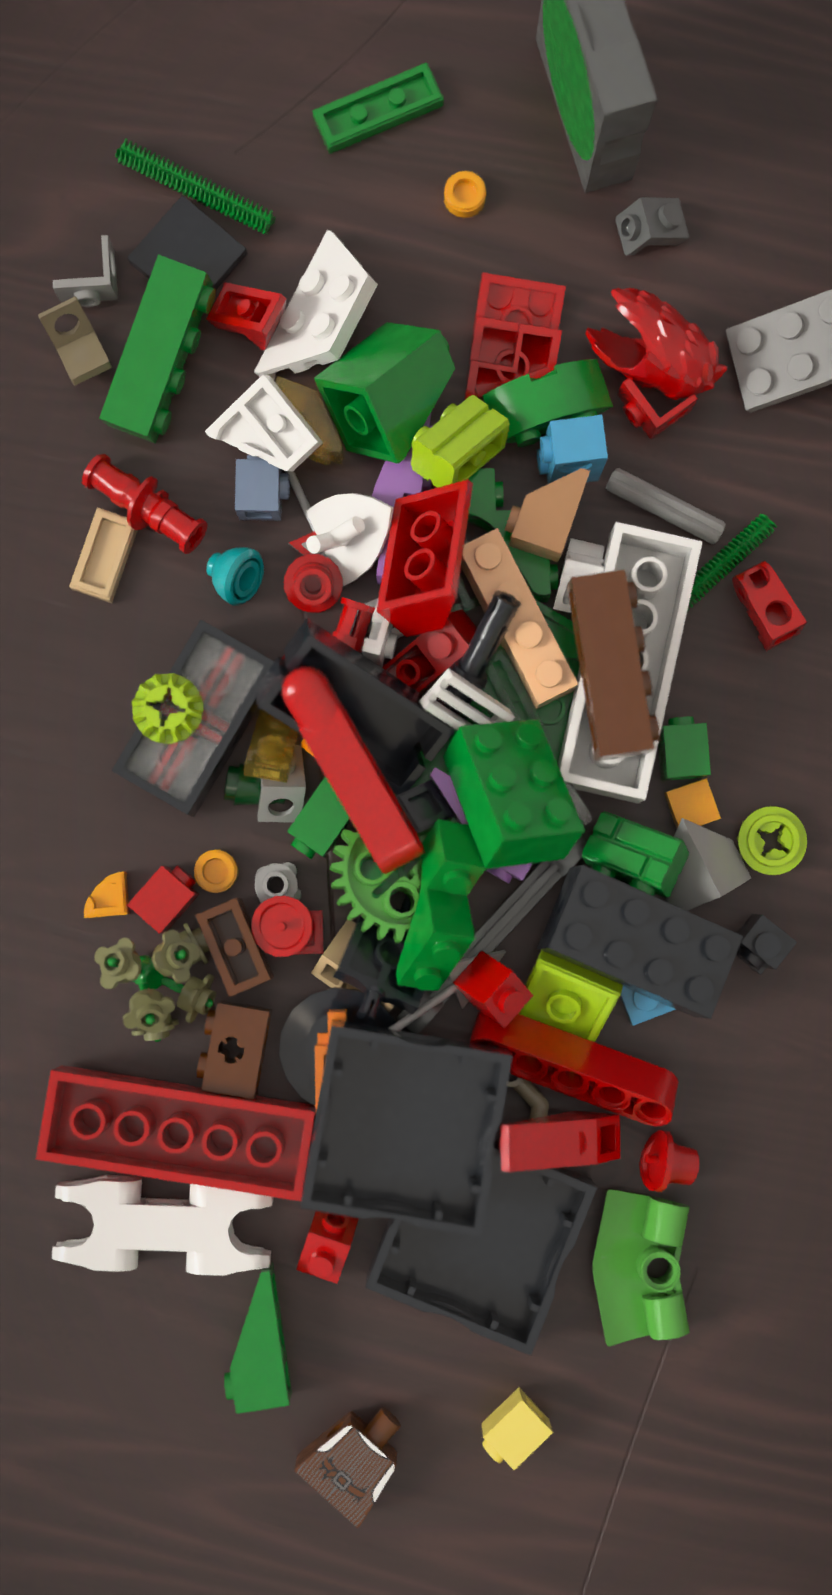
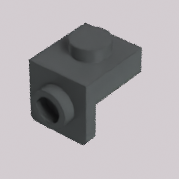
(651, 223)

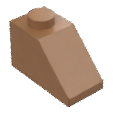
(547, 516)

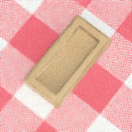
(103, 556)

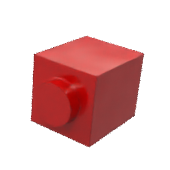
(164, 898)
(493, 989)

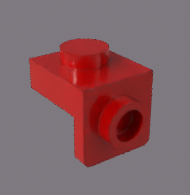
(327, 1245)

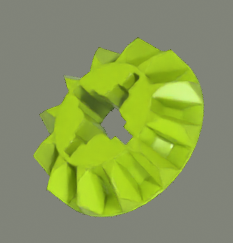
(178, 725)
(791, 836)

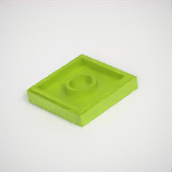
(569, 996)

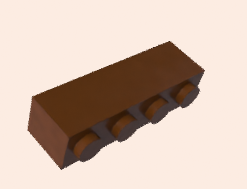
(611, 665)

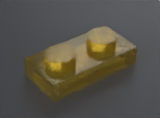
(271, 749)

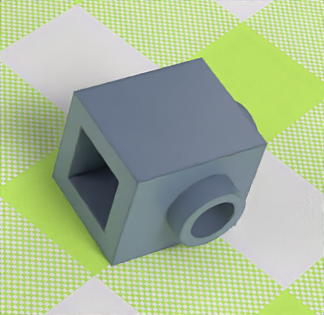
(259, 489)

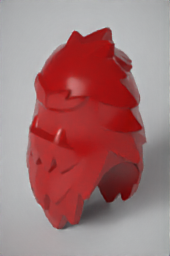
(668, 356)

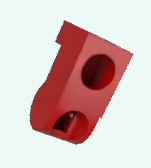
(768, 605)

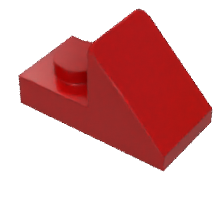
(248, 312)

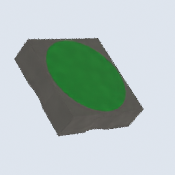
(597, 85)

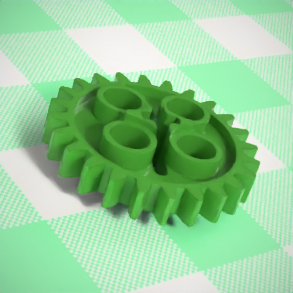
(359, 889)

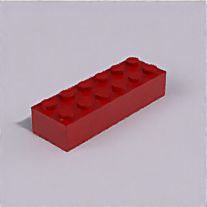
(176, 1132)

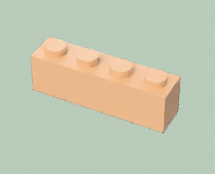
(528, 638)

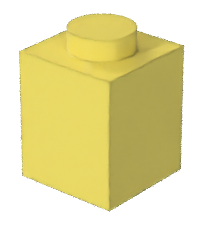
(515, 1429)

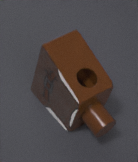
(351, 1462)

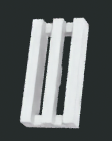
(429, 702)

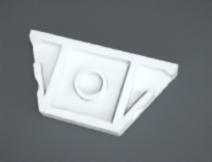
(320, 312)

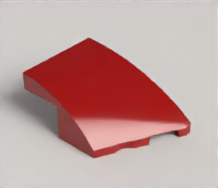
(513, 332)

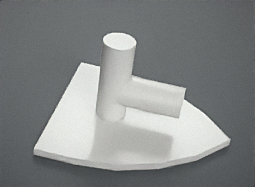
(350, 532)

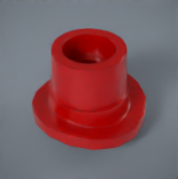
(313, 583)
(282, 926)
(667, 1162)

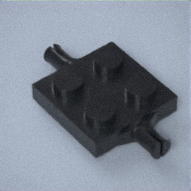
(372, 969)

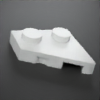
(267, 426)
(381, 641)

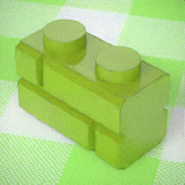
(459, 442)

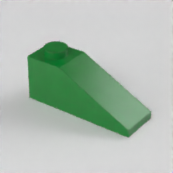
(260, 1364)

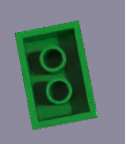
(512, 793)

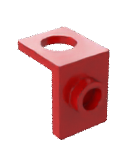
(642, 414)

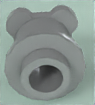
(286, 871)

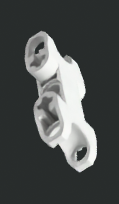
(133, 1223)

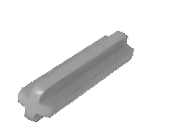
(665, 506)

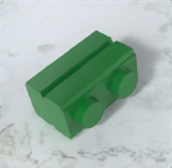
(635, 854)

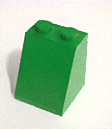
(386, 389)

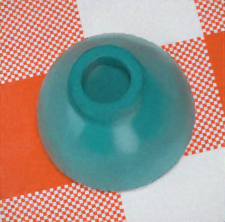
(236, 574)

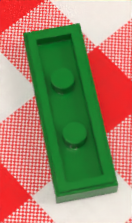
(378, 108)

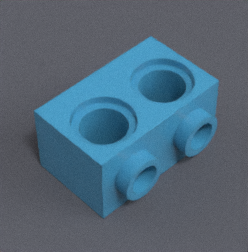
(573, 446)

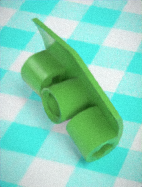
(629, 1237)

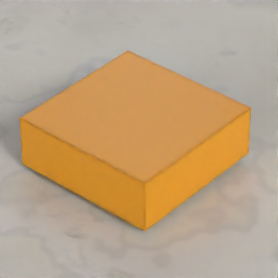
(693, 803)

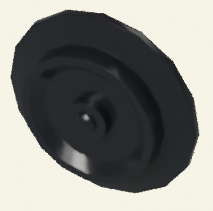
(308, 1020)

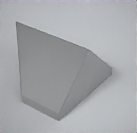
(711, 867)

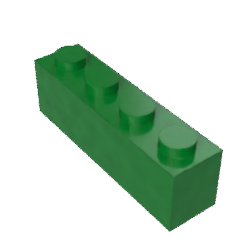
(158, 349)

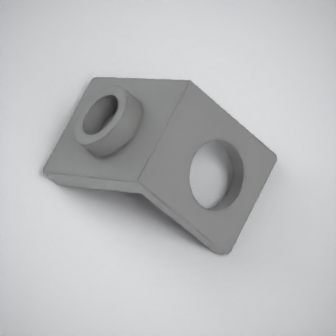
(93, 289)
(292, 790)

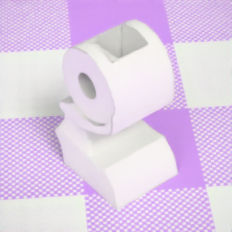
(580, 560)

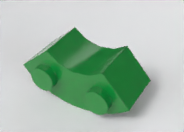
(564, 393)

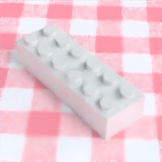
(663, 577)

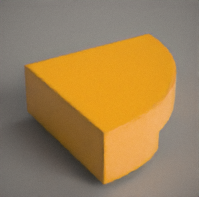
(108, 897)

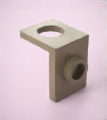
(79, 347)

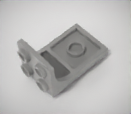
(784, 352)

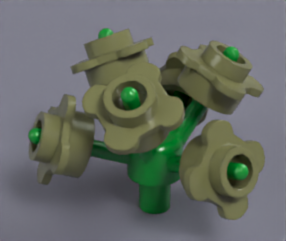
(171, 958)

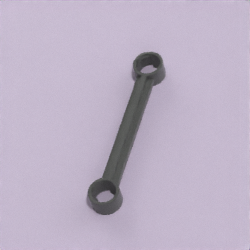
(505, 919)

